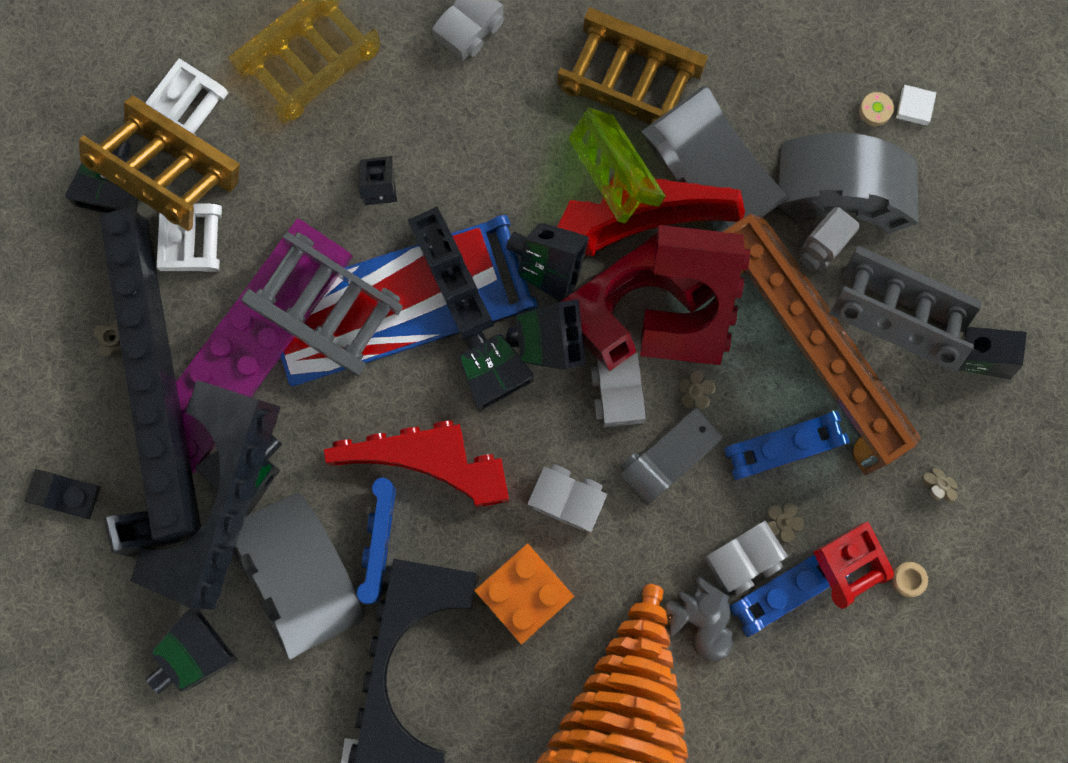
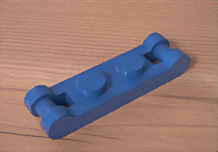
(786, 445)
(376, 555)
(780, 595)

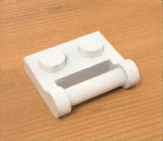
(180, 89)
(178, 245)

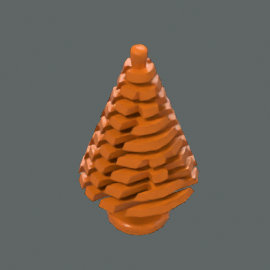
(629, 700)

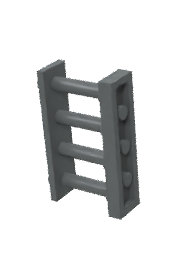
(914, 291)
(293, 319)

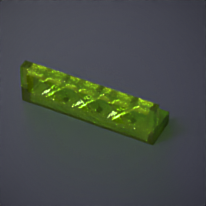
(616, 154)

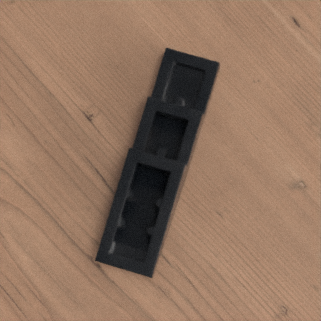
(450, 273)

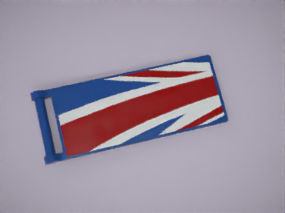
(424, 313)

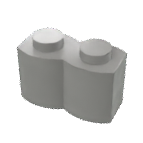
(466, 25)
(828, 239)
(619, 392)
(567, 499)
(745, 558)

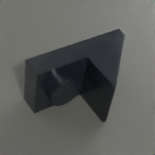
(377, 181)
(62, 494)
(130, 533)

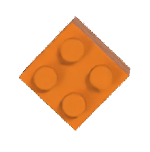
(524, 593)

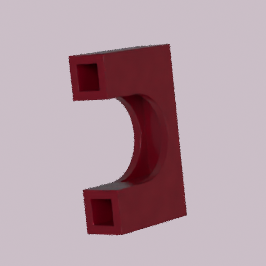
(709, 258)
(600, 329)

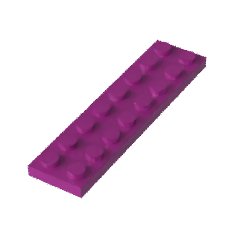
(248, 344)

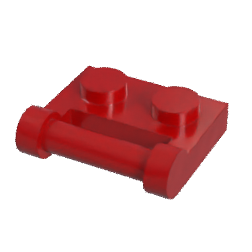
(848, 554)

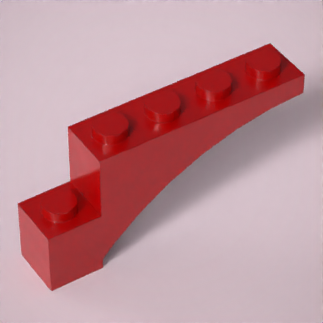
(682, 204)
(432, 452)

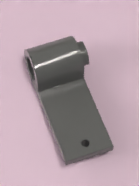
(670, 456)

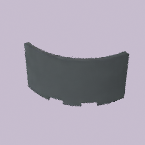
(705, 149)
(852, 174)
(297, 575)

